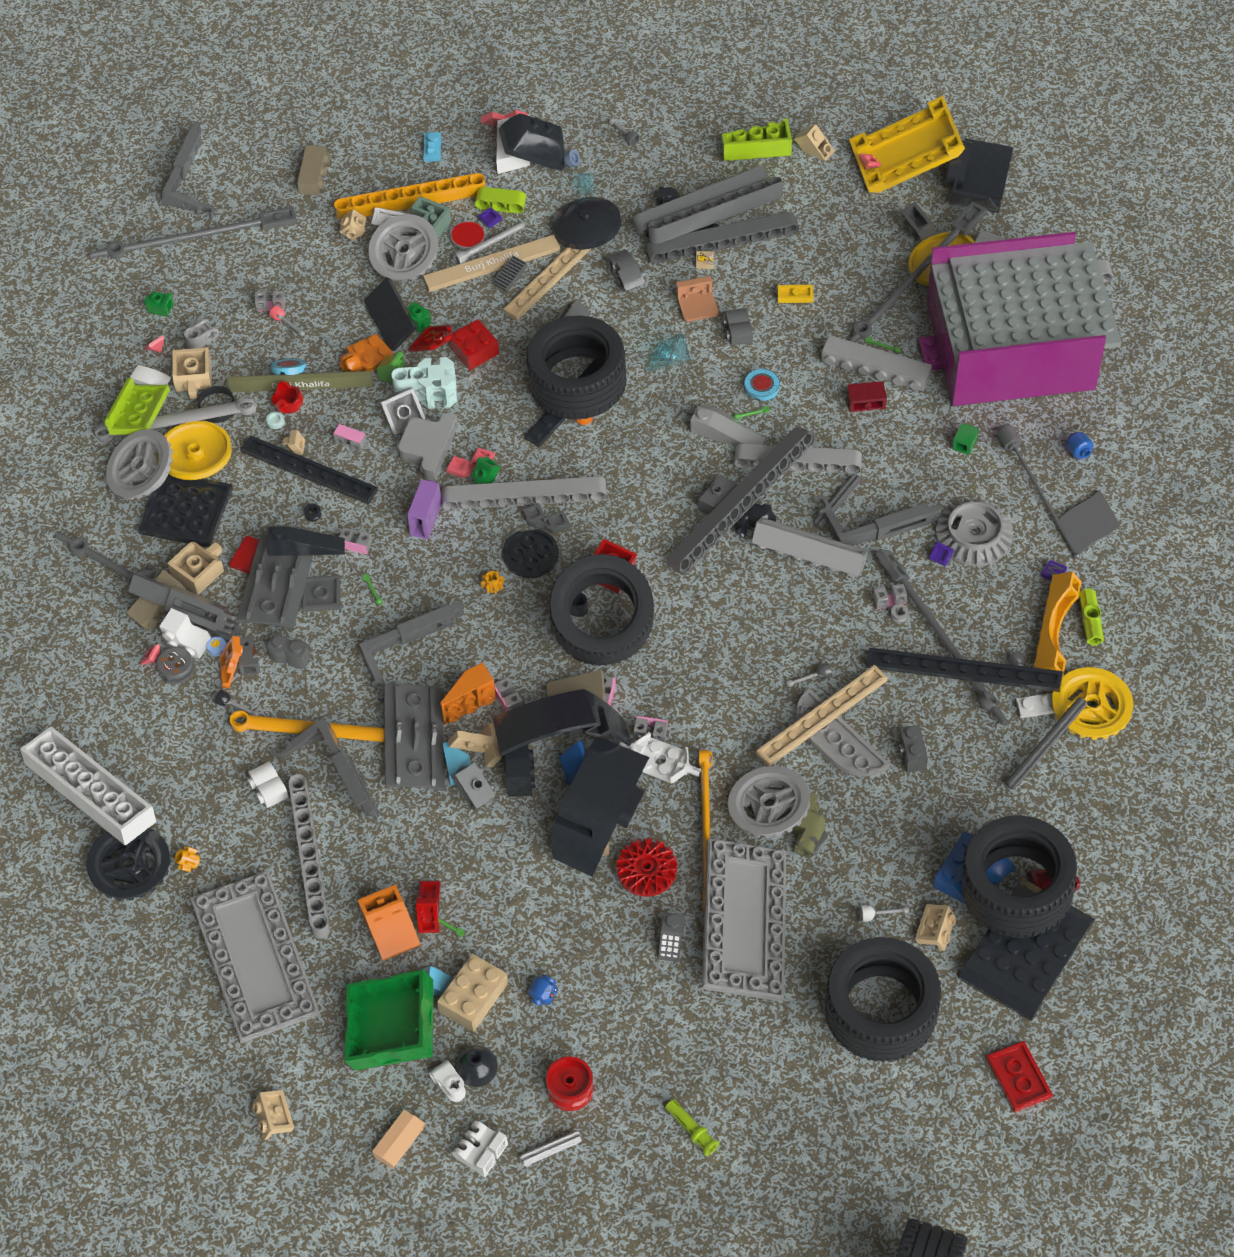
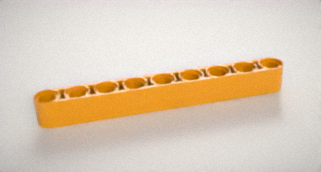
(406, 196)

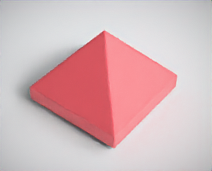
(869, 161)
(156, 345)
(151, 655)

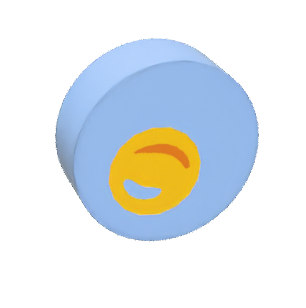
(216, 646)

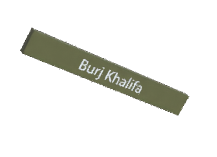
(302, 381)

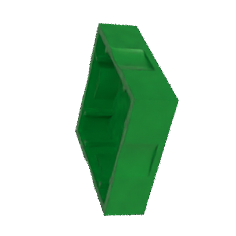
(389, 1020)

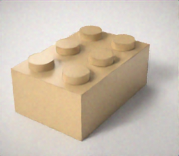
(472, 992)

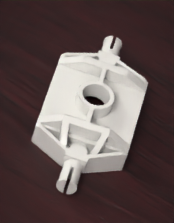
(676, 759)

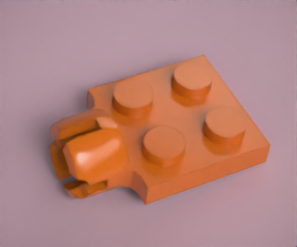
(364, 355)

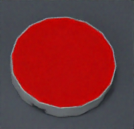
(467, 235)

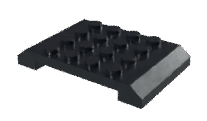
(1025, 968)

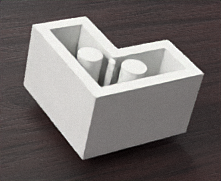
(181, 633)

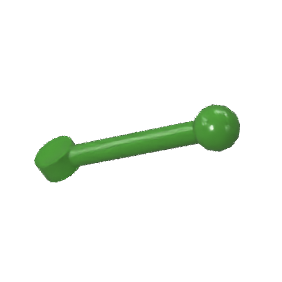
(869, 341)
(765, 409)
(366, 578)
(460, 932)

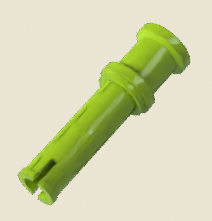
(698, 1133)

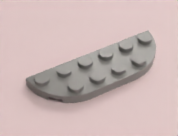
(842, 743)

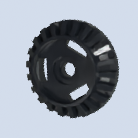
(143, 879)

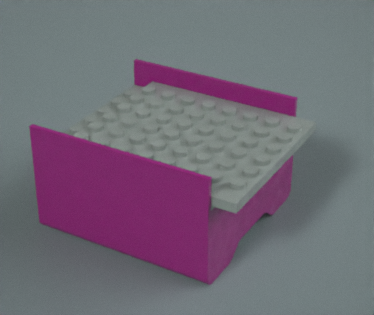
(1017, 318)

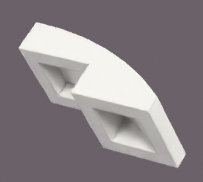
(147, 376)

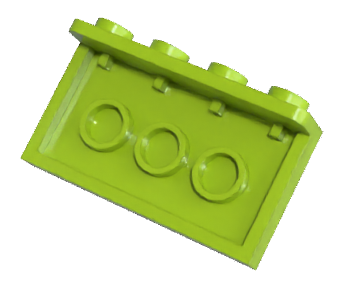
(135, 408)

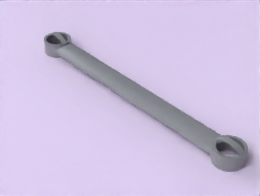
(191, 415)

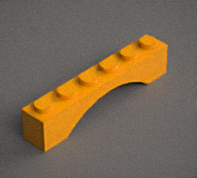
(1062, 594)

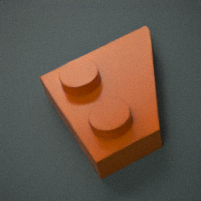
(229, 660)

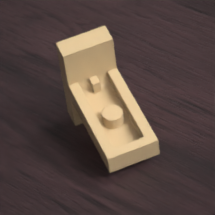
(483, 743)

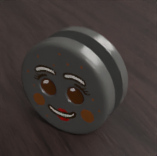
(175, 665)

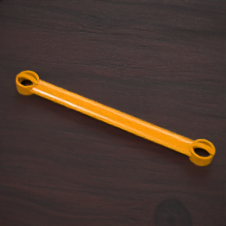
(299, 726)
(704, 765)

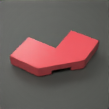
(492, 117)
(464, 468)

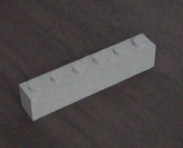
(876, 363)
(810, 547)

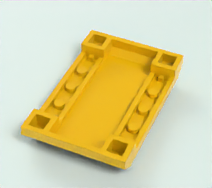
(909, 146)

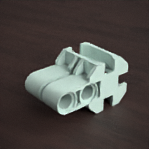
(429, 382)

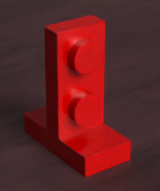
(428, 906)

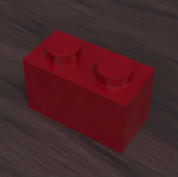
(866, 396)

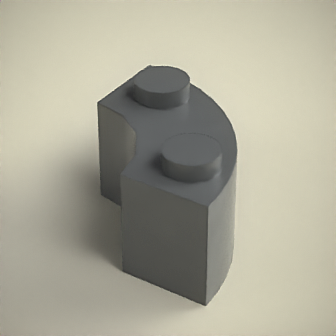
(625, 270)

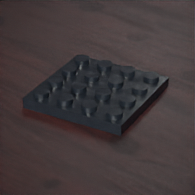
(186, 510)

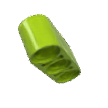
(500, 200)

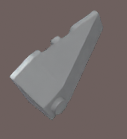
(721, 426)

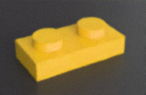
(795, 294)

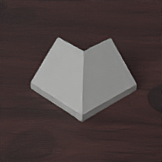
(401, 408)

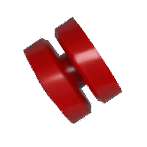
(569, 1083)

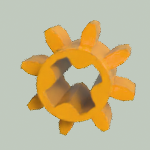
(492, 582)
(187, 859)

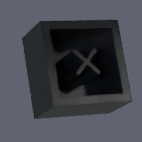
(520, 772)

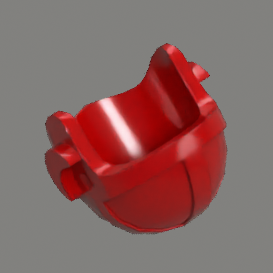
(287, 398)

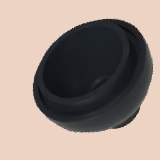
(477, 1073)

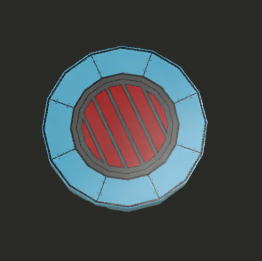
(289, 366)
(761, 384)

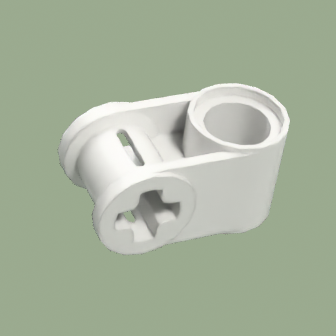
(448, 1081)

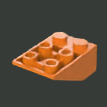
(468, 694)
(388, 922)

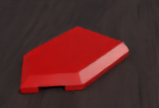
(432, 338)

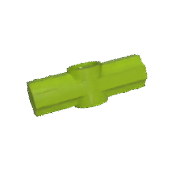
(1092, 624)

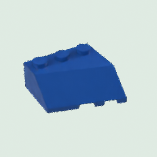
(950, 874)

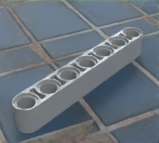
(812, 460)

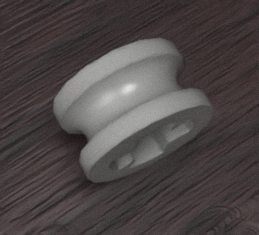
(899, 619)

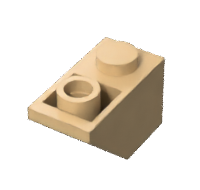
(814, 143)

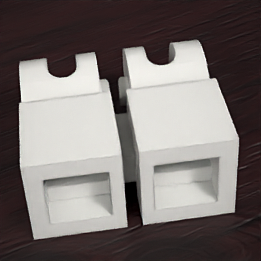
(483, 1157)

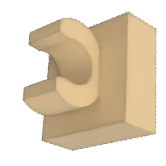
(295, 442)

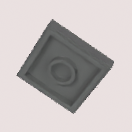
(322, 593)

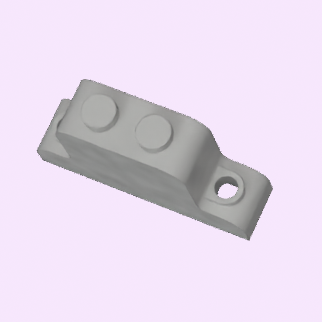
(427, 443)

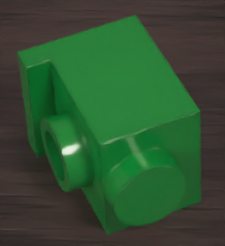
(159, 303)
(485, 471)

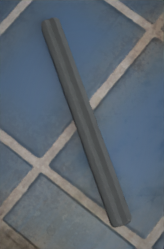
(1046, 743)

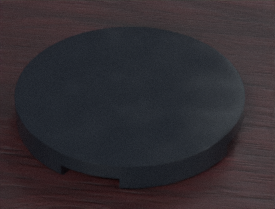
(530, 553)

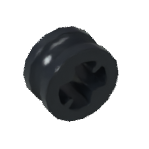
(312, 517)

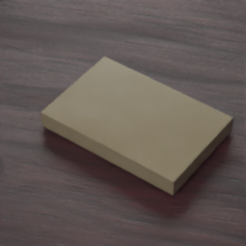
(589, 681)

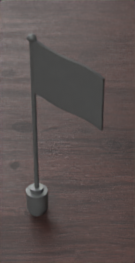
(1081, 524)

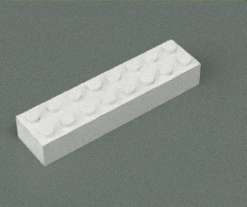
(88, 785)

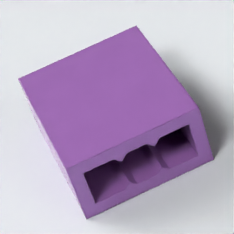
(424, 509)

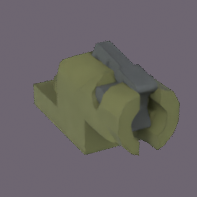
(811, 830)

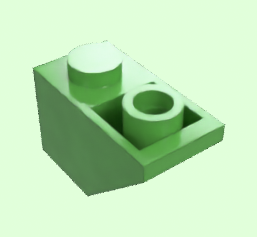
(389, 364)

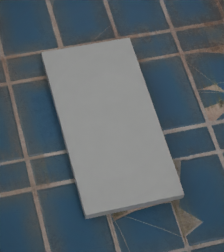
(744, 920)
(254, 956)

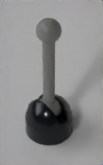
(223, 699)

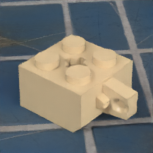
(192, 370)
(196, 566)

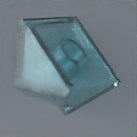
(669, 353)

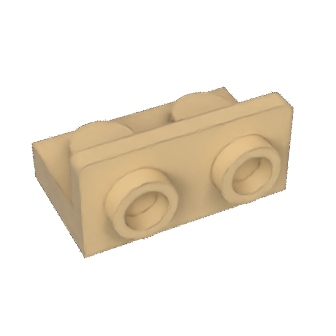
(936, 926)
(272, 1113)

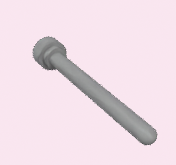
(461, 256)

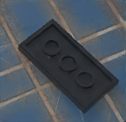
(390, 314)

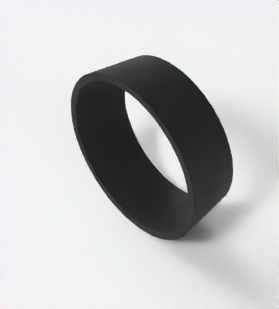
(212, 390)

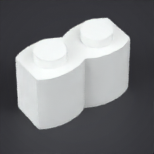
(268, 785)

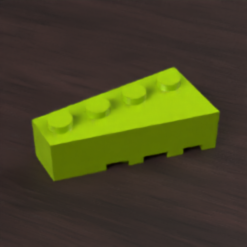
(758, 142)

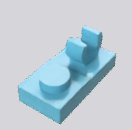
(432, 146)

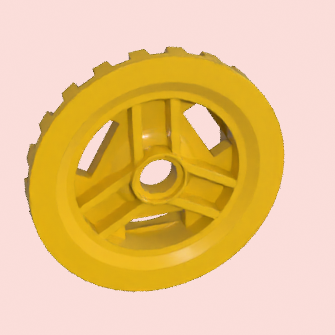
(1095, 685)

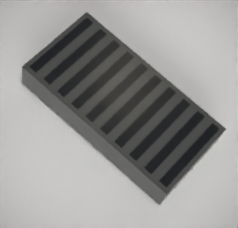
(510, 273)

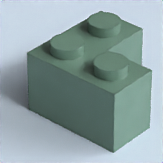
(434, 213)

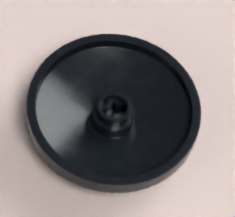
(586, 223)

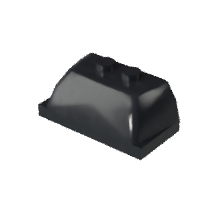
(533, 140)

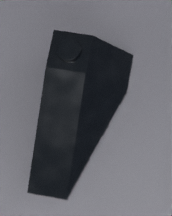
(292, 540)

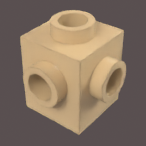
(352, 224)

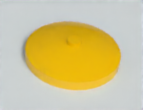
(924, 249)
(198, 450)

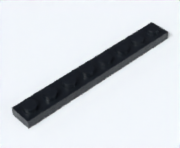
(549, 423)
(309, 469)

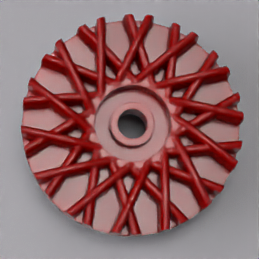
(646, 868)

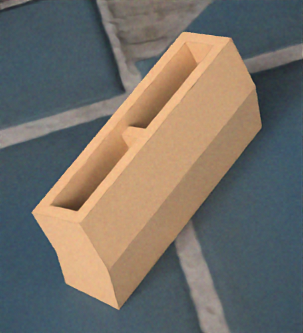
(398, 1139)

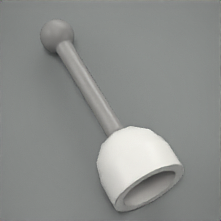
(867, 912)

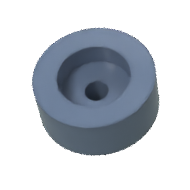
(571, 158)

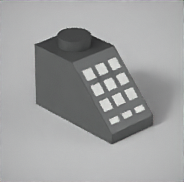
(671, 936)

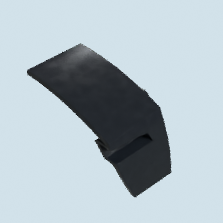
(979, 174)
(558, 715)
(597, 801)

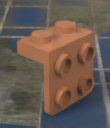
(696, 299)

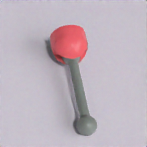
(278, 314)

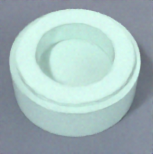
(275, 420)

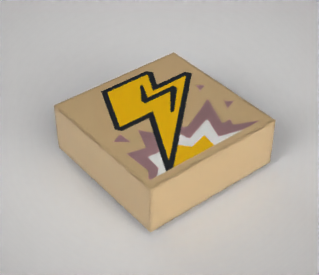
(704, 259)

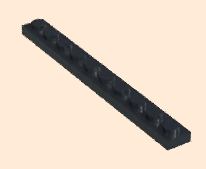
(965, 669)

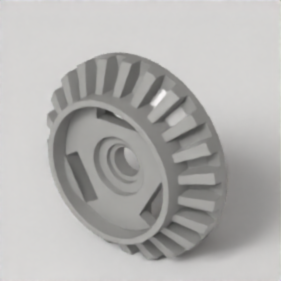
(389, 238)
(123, 464)
(967, 546)
(755, 789)

